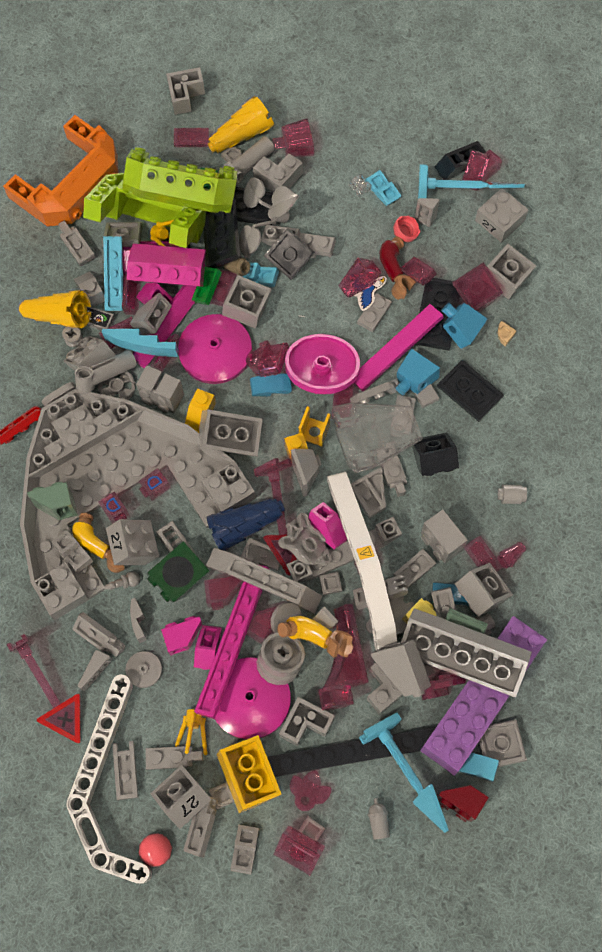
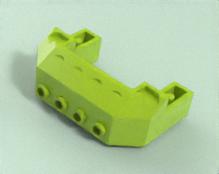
(176, 192)
(110, 201)

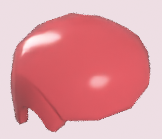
(406, 228)
(155, 850)

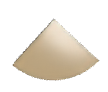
(505, 333)

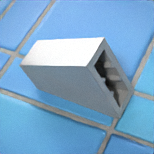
(403, 667)

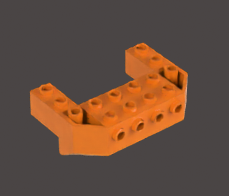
(67, 198)

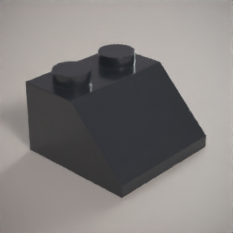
(436, 454)

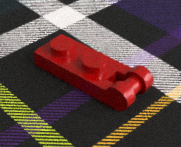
(20, 424)

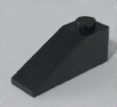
(456, 160)

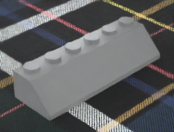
(467, 652)

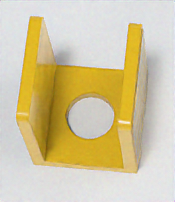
(307, 423)

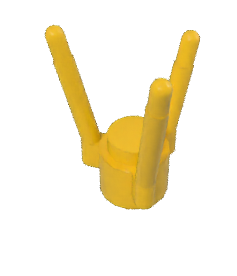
(160, 233)
(192, 721)

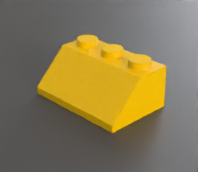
(248, 774)

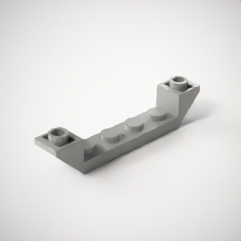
(381, 536)
(264, 579)

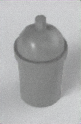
(378, 820)

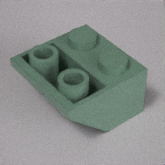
(54, 500)

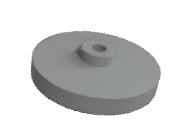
(282, 613)
(143, 669)

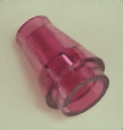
(510, 555)

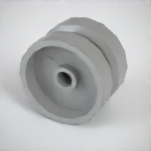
(280, 659)

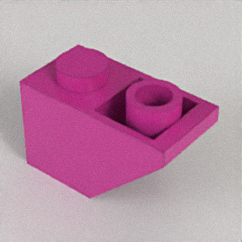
(328, 524)
(181, 636)

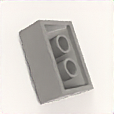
(230, 432)

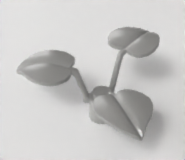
(282, 201)

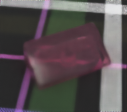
(130, 302)
(161, 361)

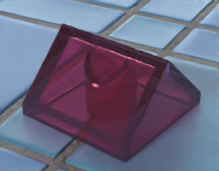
(478, 287)
(299, 850)

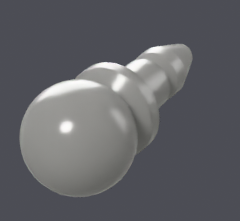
(131, 579)

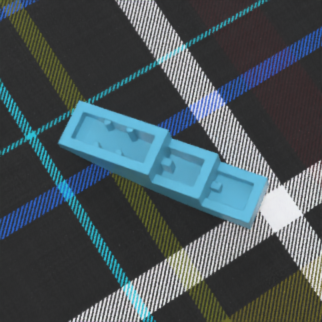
(146, 344)

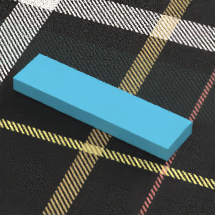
(113, 273)

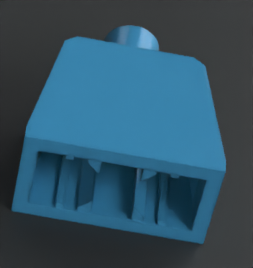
(462, 323)
(416, 373)

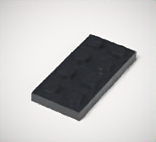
(221, 237)
(438, 293)

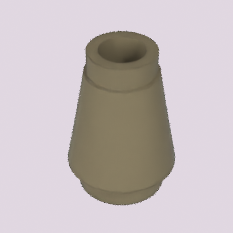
(239, 267)

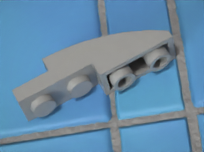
(319, 244)

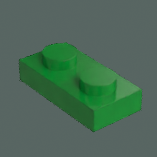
(204, 294)

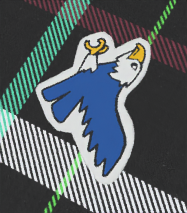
(366, 297)

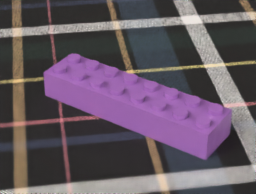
(475, 707)

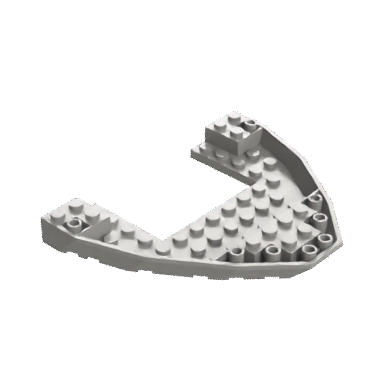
(103, 448)

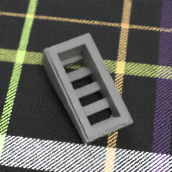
(166, 528)
(95, 667)

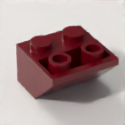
(464, 800)

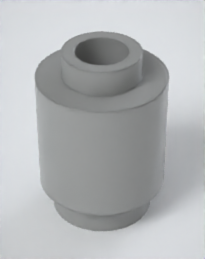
(512, 494)

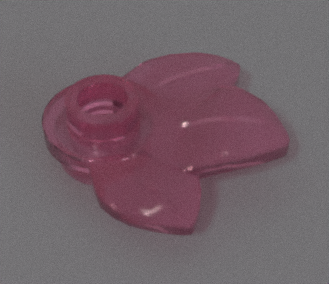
(309, 788)

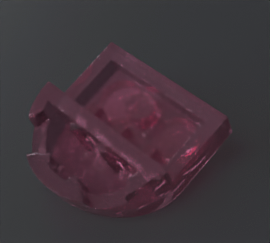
(267, 359)
(440, 687)

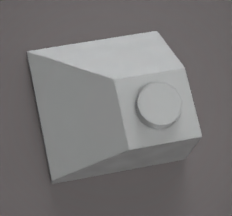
(306, 468)

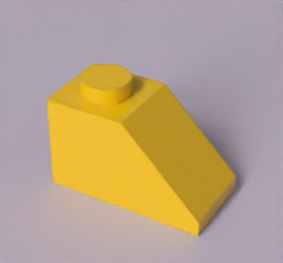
(200, 402)

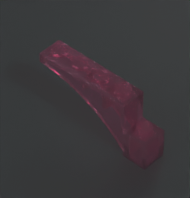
(345, 671)

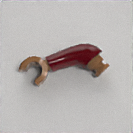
(388, 257)

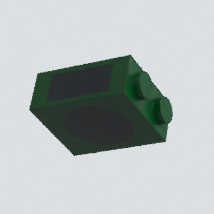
(177, 572)

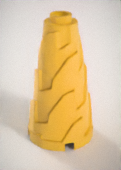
(242, 126)
(60, 308)

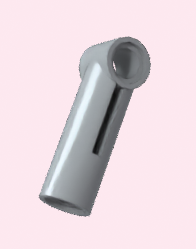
(251, 157)
(88, 377)

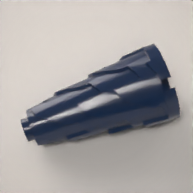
(236, 524)

